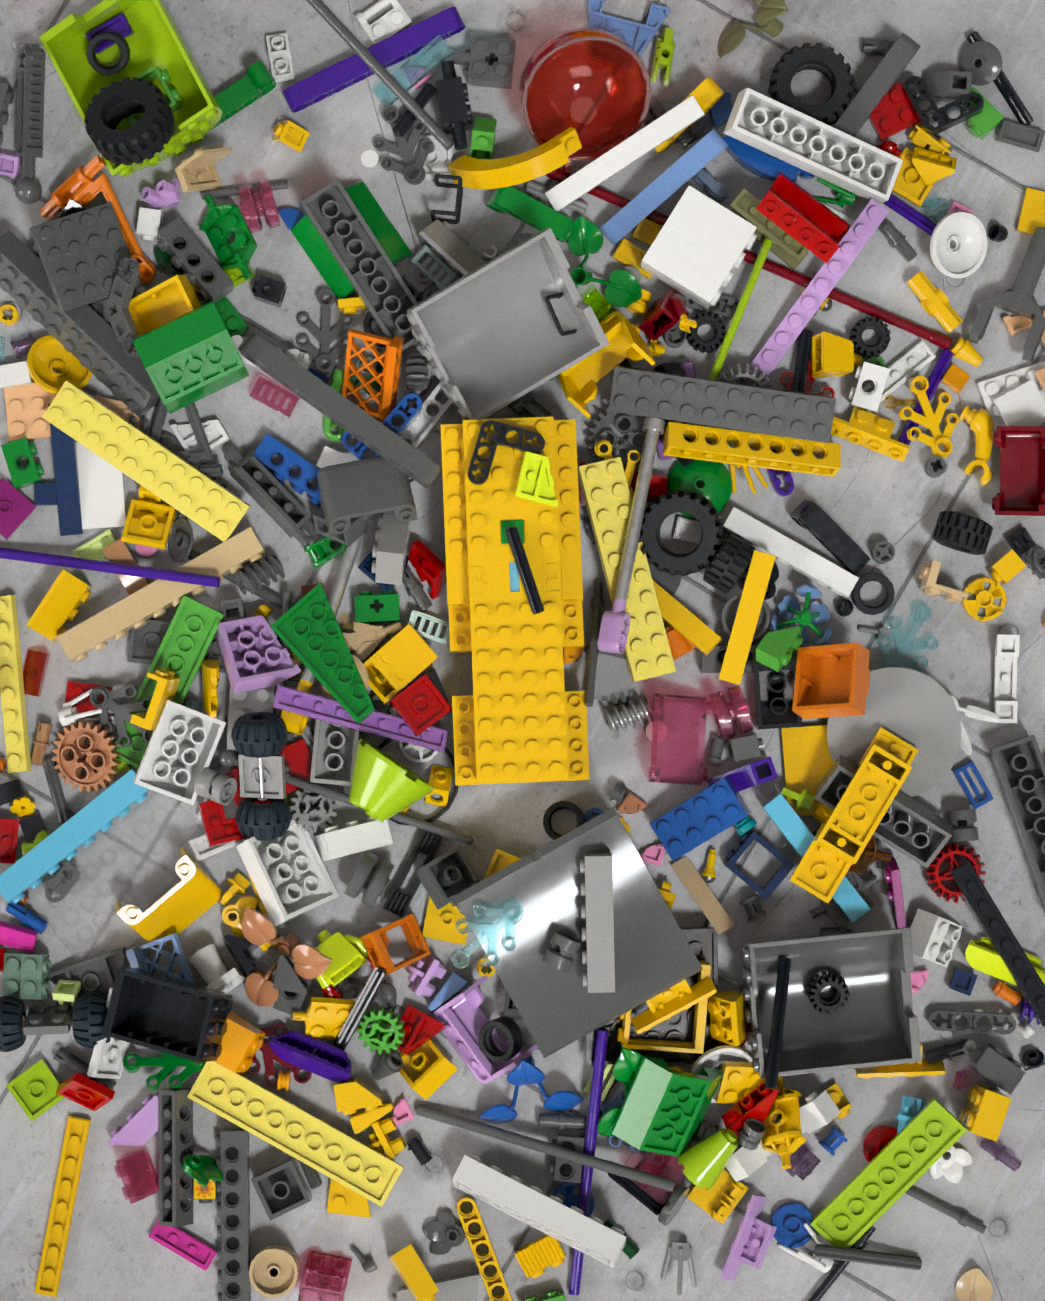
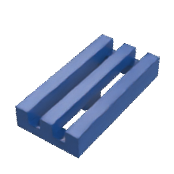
(963, 768)

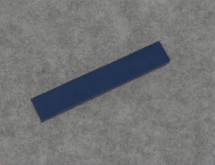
(66, 482)

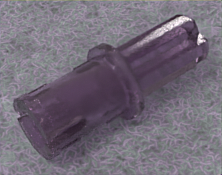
(1000, 1153)

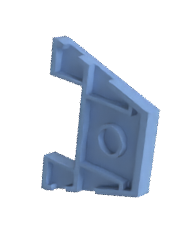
(633, 33)

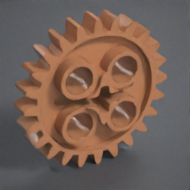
(72, 766)

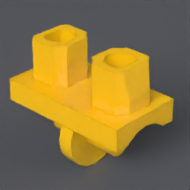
(391, 1147)

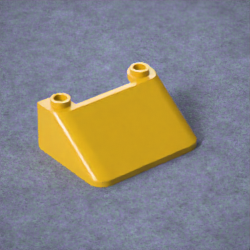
(178, 906)

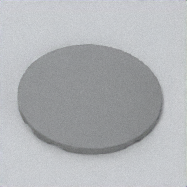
(914, 711)

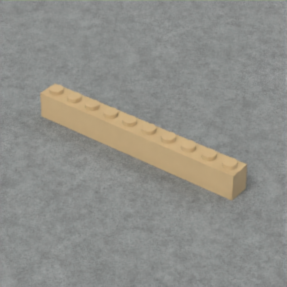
(158, 596)

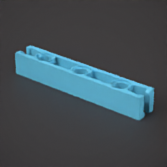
(800, 839)

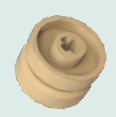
(261, 1274)

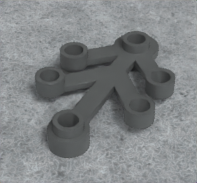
(405, 149)
(325, 336)
(121, 712)

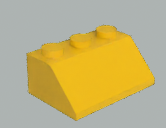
(59, 605)

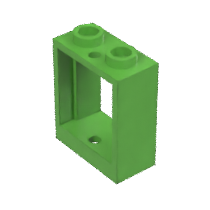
(164, 78)

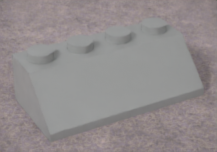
(450, 248)
(333, 753)

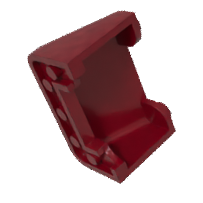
(1021, 471)

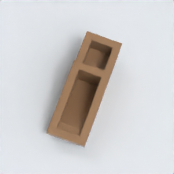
(120, 553)

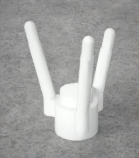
(71, 715)
(821, 1264)

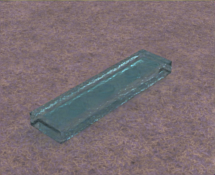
(415, 69)

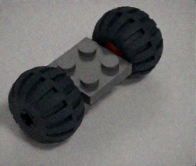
(85, 1016)

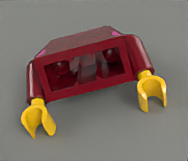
(662, 316)

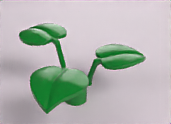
(587, 238)
(623, 1071)

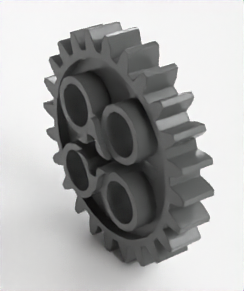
(602, 427)

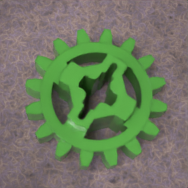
(381, 1030)

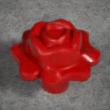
(889, 147)

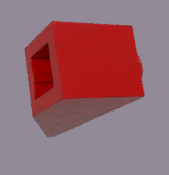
(754, 1105)

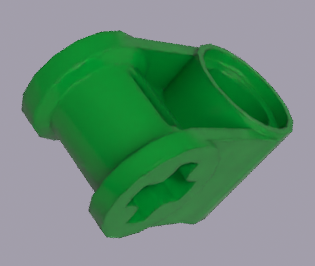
(324, 550)

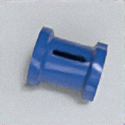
(831, 1148)

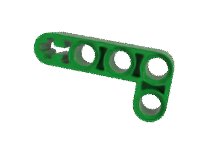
(245, 91)
(530, 211)

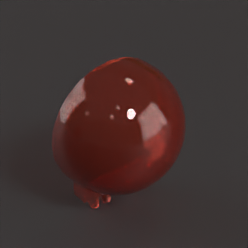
(588, 84)

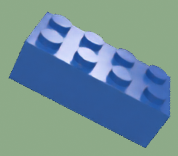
(700, 818)

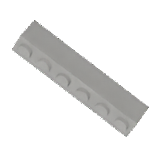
(599, 922)

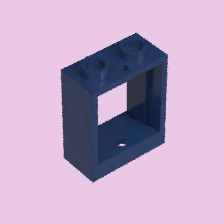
(774, 881)

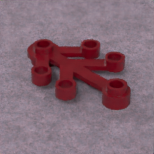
(269, 1055)

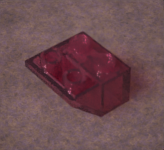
(663, 1166)
(137, 1175)
(324, 1277)

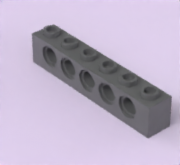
(174, 1143)

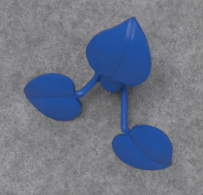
(525, 1074)

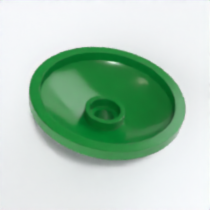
(714, 476)

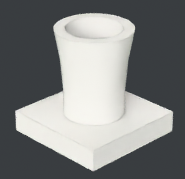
(213, 970)

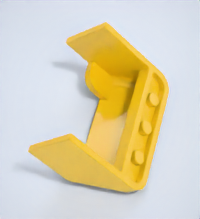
(581, 379)

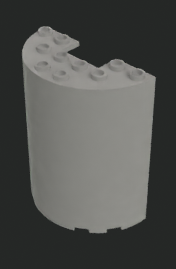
(494, 332)

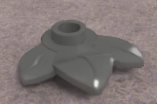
(440, 1232)

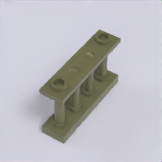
(783, 244)

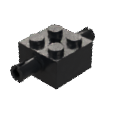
(452, 101)

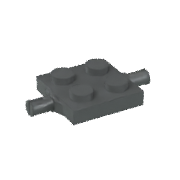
(834, 911)

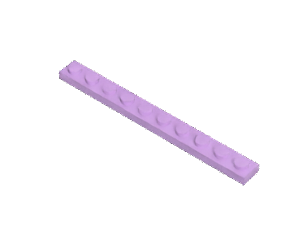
(819, 289)

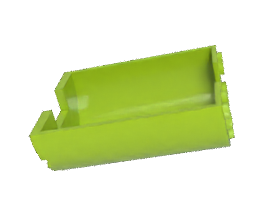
(153, 43)

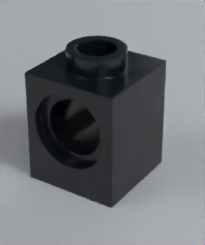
(274, 299)

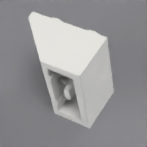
(934, 937)

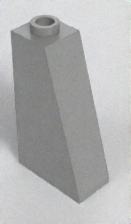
(453, 1288)

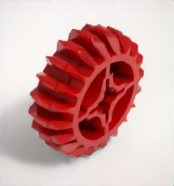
(951, 863)

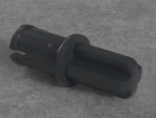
(947, 1051)

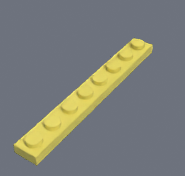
(13, 689)

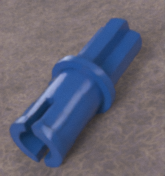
(27, 917)

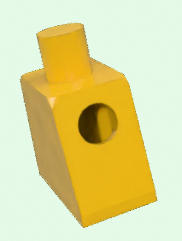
(833, 356)

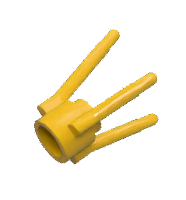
(748, 477)

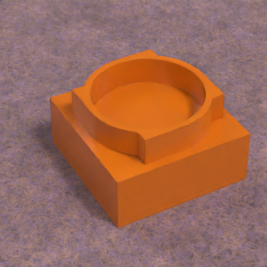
(831, 681)

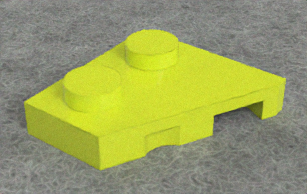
(536, 480)

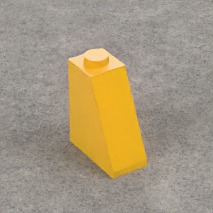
(414, 1274)

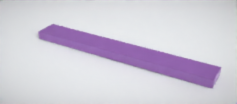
(376, 723)

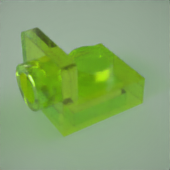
(599, 305)

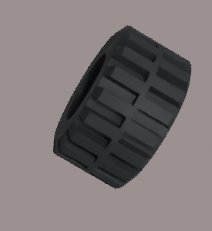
(962, 532)
(729, 563)

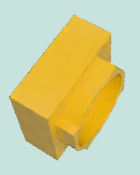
(163, 303)

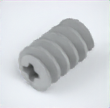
(628, 715)

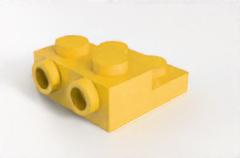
(148, 524)

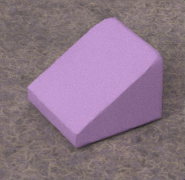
(9, 163)

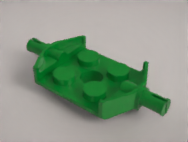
(218, 226)

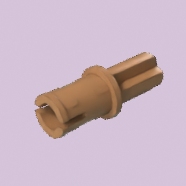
(41, 742)

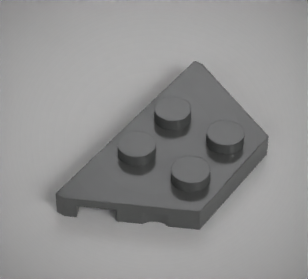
(94, 974)

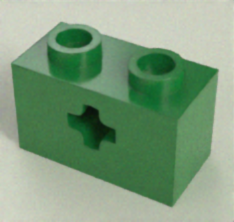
(366, 614)

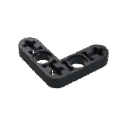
(940, 115)
(500, 439)

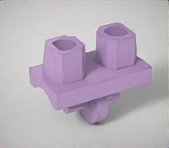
(164, 194)
(422, 973)

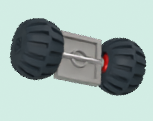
(261, 775)

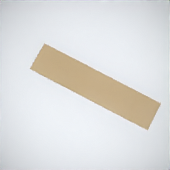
(702, 895)

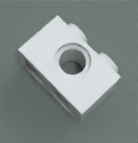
(878, 376)

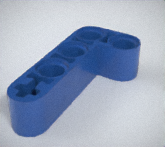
(359, 449)

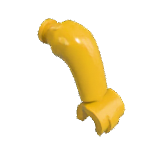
(983, 428)

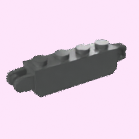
(270, 495)

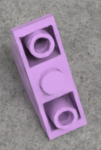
(140, 1125)

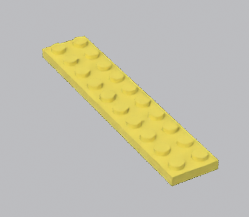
(146, 461)
(609, 513)
(296, 1132)

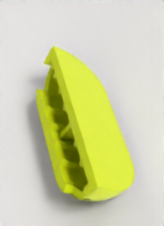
(984, 958)

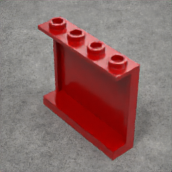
(803, 217)

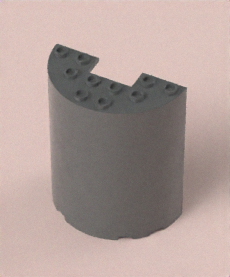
(870, 1030)

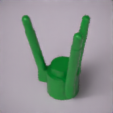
(844, 196)

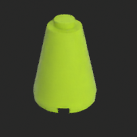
(708, 1158)

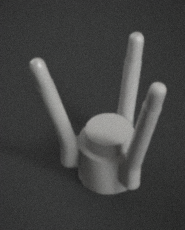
(680, 1252)

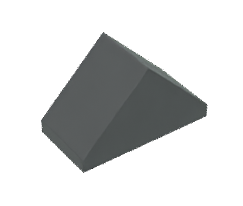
(287, 978)

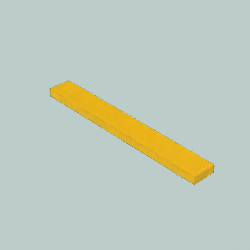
(62, 1206)

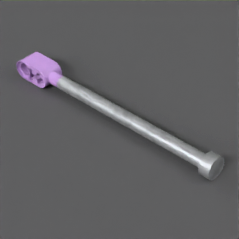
(616, 622)

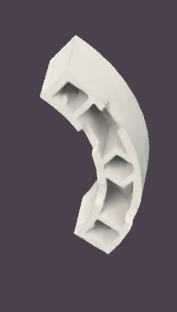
(814, 1113)

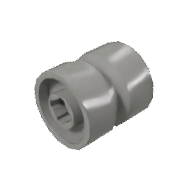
(215, 786)

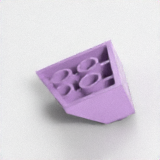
(253, 654)

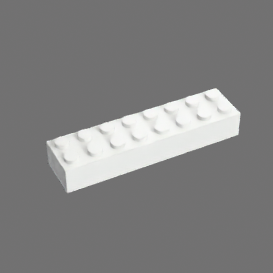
(812, 146)
(539, 1211)

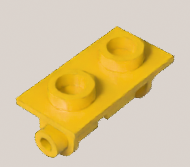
(922, 138)

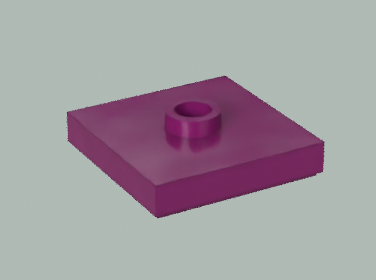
(13, 509)

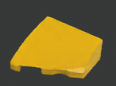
(210, 684)

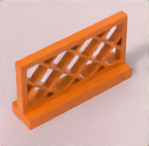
(390, 373)

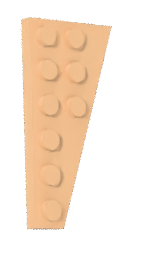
(29, 403)

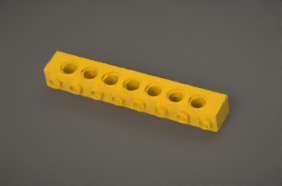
(741, 454)

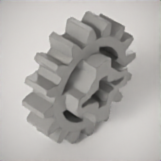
(319, 814)

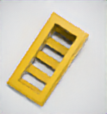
(365, 1118)

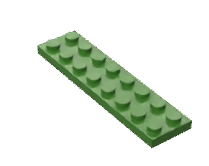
(180, 652)

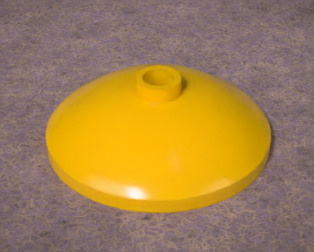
(50, 355)

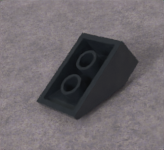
(775, 697)

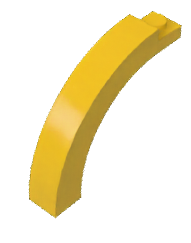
(517, 168)

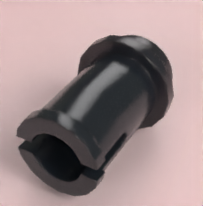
(419, 1150)

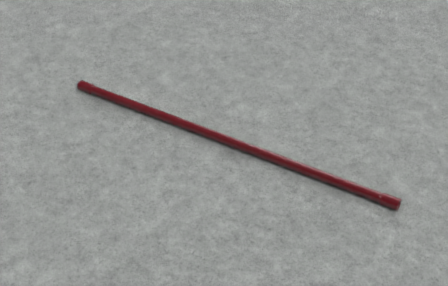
(932, 336)

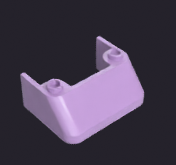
(462, 1031)

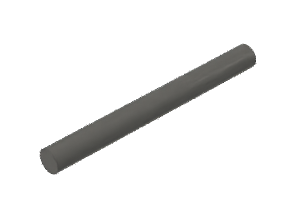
(232, 191)

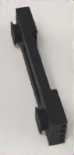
(397, 901)

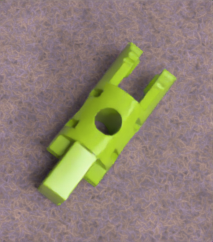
(665, 47)

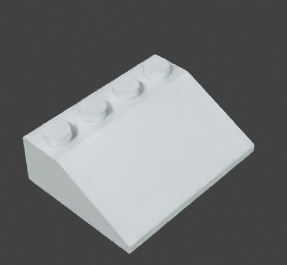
(179, 751)
(287, 873)

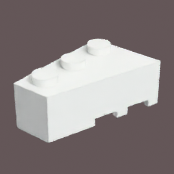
(352, 839)

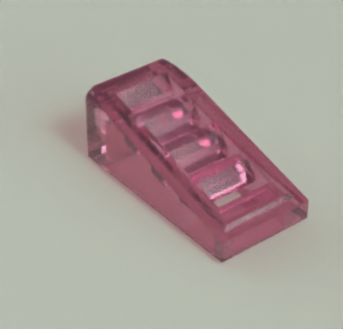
(258, 386)

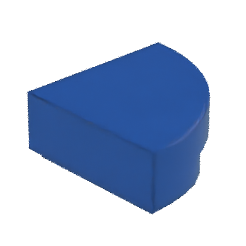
(290, 216)

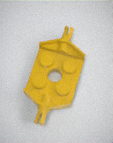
(786, 1135)

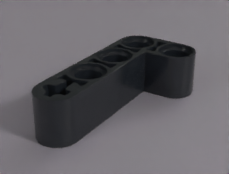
(830, 535)

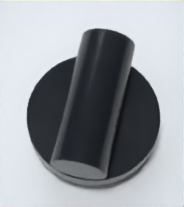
(1032, 1059)

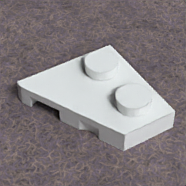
(214, 431)

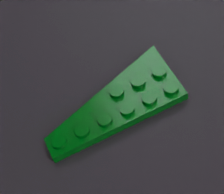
(319, 643)

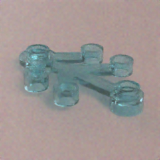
(905, 646)
(489, 931)

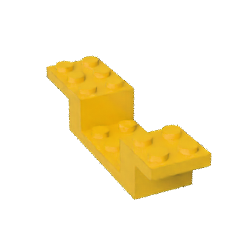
(855, 815)

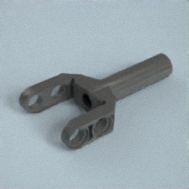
(1019, 299)

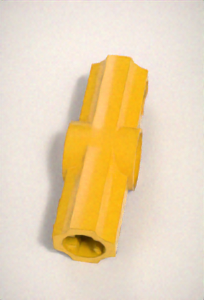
(934, 302)

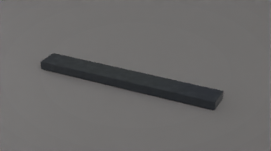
(1001, 937)

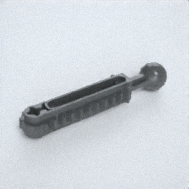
(30, 119)

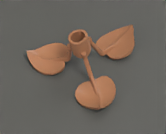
(307, 959)

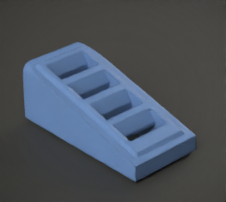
(450, 987)

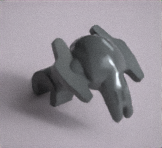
(386, 993)

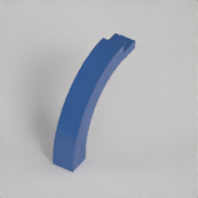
(751, 157)

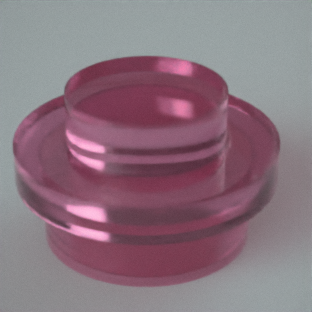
(961, 1080)

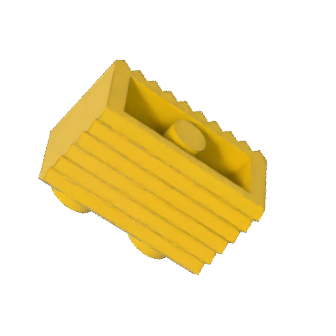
(540, 1255)

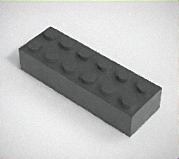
(906, 823)

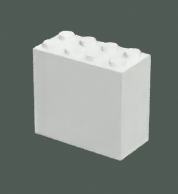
(699, 248)

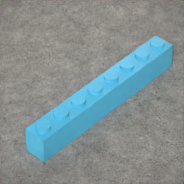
(70, 836)

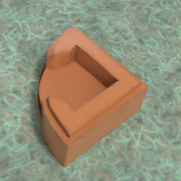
(631, 804)

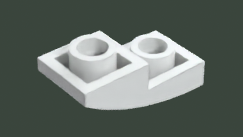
(280, 57)

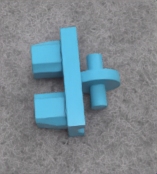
(909, 1109)

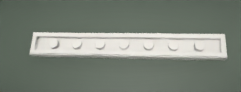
(625, 153)

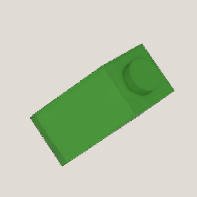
(985, 121)

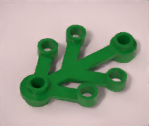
(169, 1063)

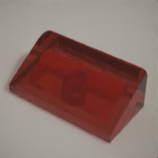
(35, 672)

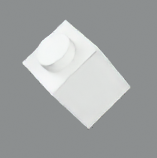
(149, 223)

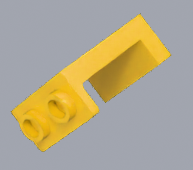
(165, 689)

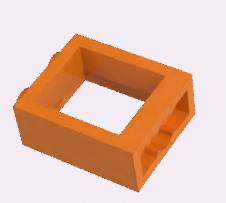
(377, 950)

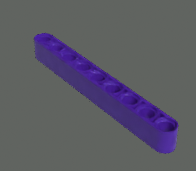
(386, 52)

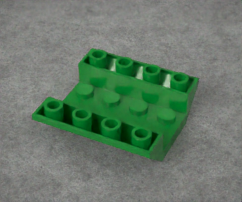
(377, 222)
(190, 357)
(665, 1107)

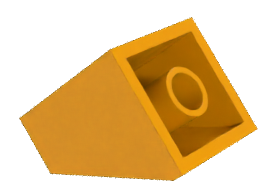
(239, 1044)

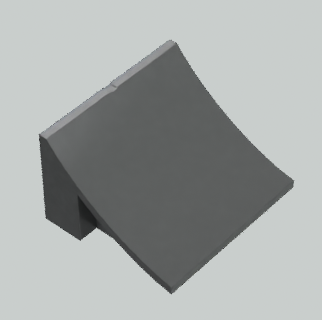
(546, 883)

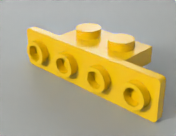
(870, 432)
(672, 1002)
(906, 1069)

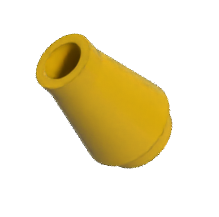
(966, 351)

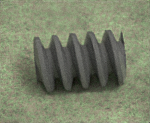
(259, 573)

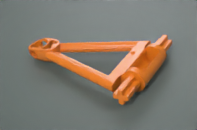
(83, 189)

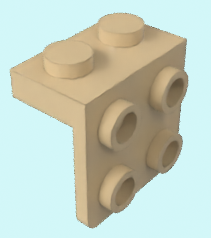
(199, 172)
(928, 576)

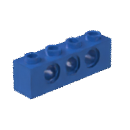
(269, 448)

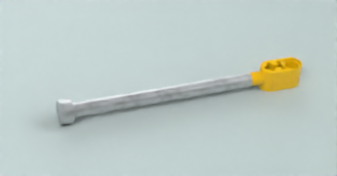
(294, 722)

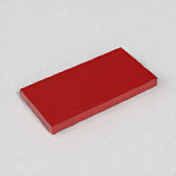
(296, 757)

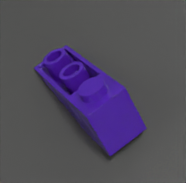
(749, 775)

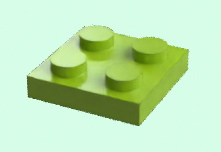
(36, 1089)

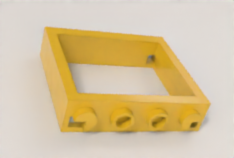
(699, 1025)

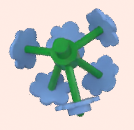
(815, 615)

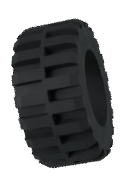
(816, 59)
(117, 103)
(710, 525)

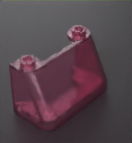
(678, 739)

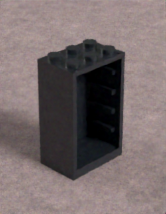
(167, 1014)

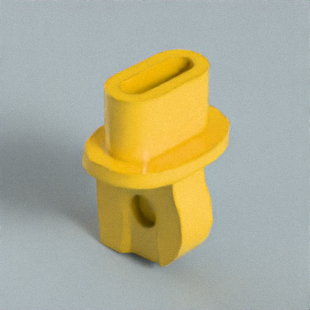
(238, 885)

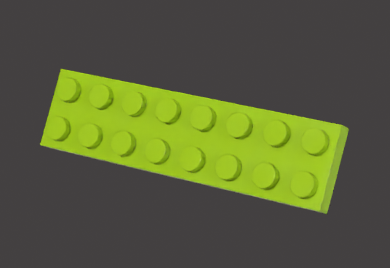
(888, 1175)

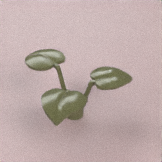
(766, 18)

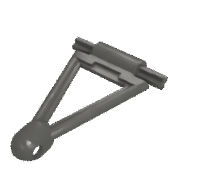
(193, 457)

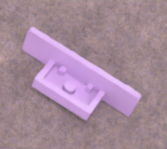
(751, 1241)

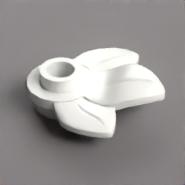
(951, 1165)

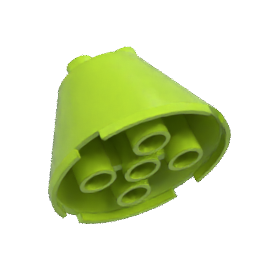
(383, 783)

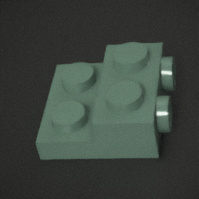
(26, 975)

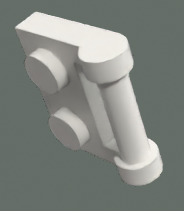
(387, 25)

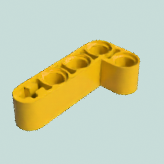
(706, 95)

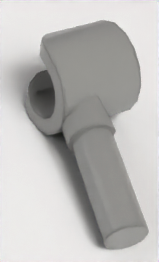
(881, 631)

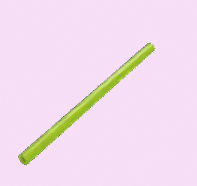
(740, 309)

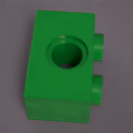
(13, 454)

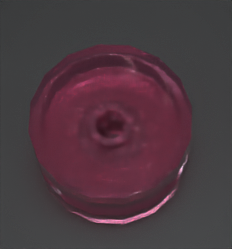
(257, 206)
(734, 711)

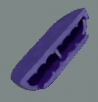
(312, 1055)

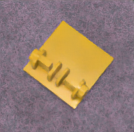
(721, 1198)

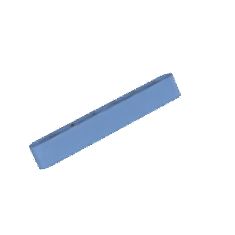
(663, 186)

